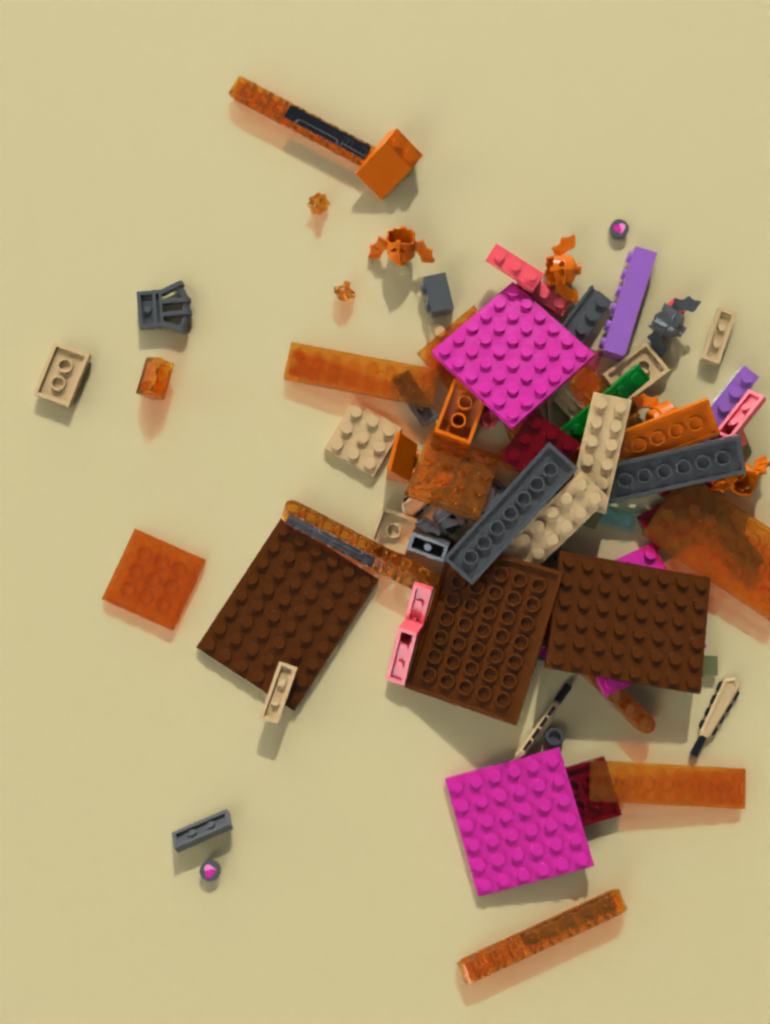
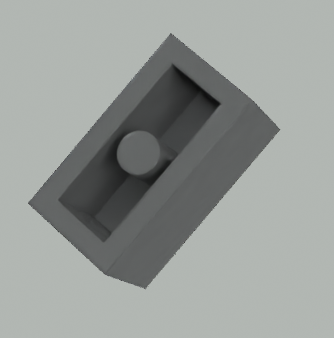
(437, 295)
(429, 544)

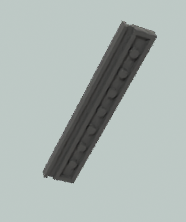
(586, 313)

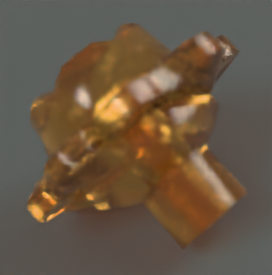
(318, 203)
(344, 291)

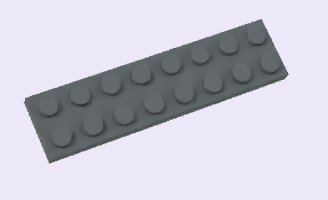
(678, 468)
(510, 513)

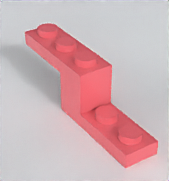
(528, 280)
(740, 417)
(409, 633)

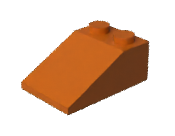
(388, 163)
(459, 415)
(401, 459)

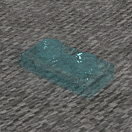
(618, 519)

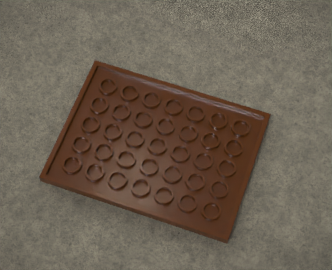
(287, 610)
(629, 623)
(485, 637)

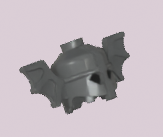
(670, 323)
(443, 522)

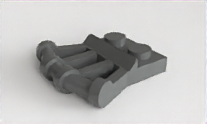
(152, 304)

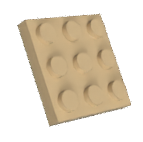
(363, 438)

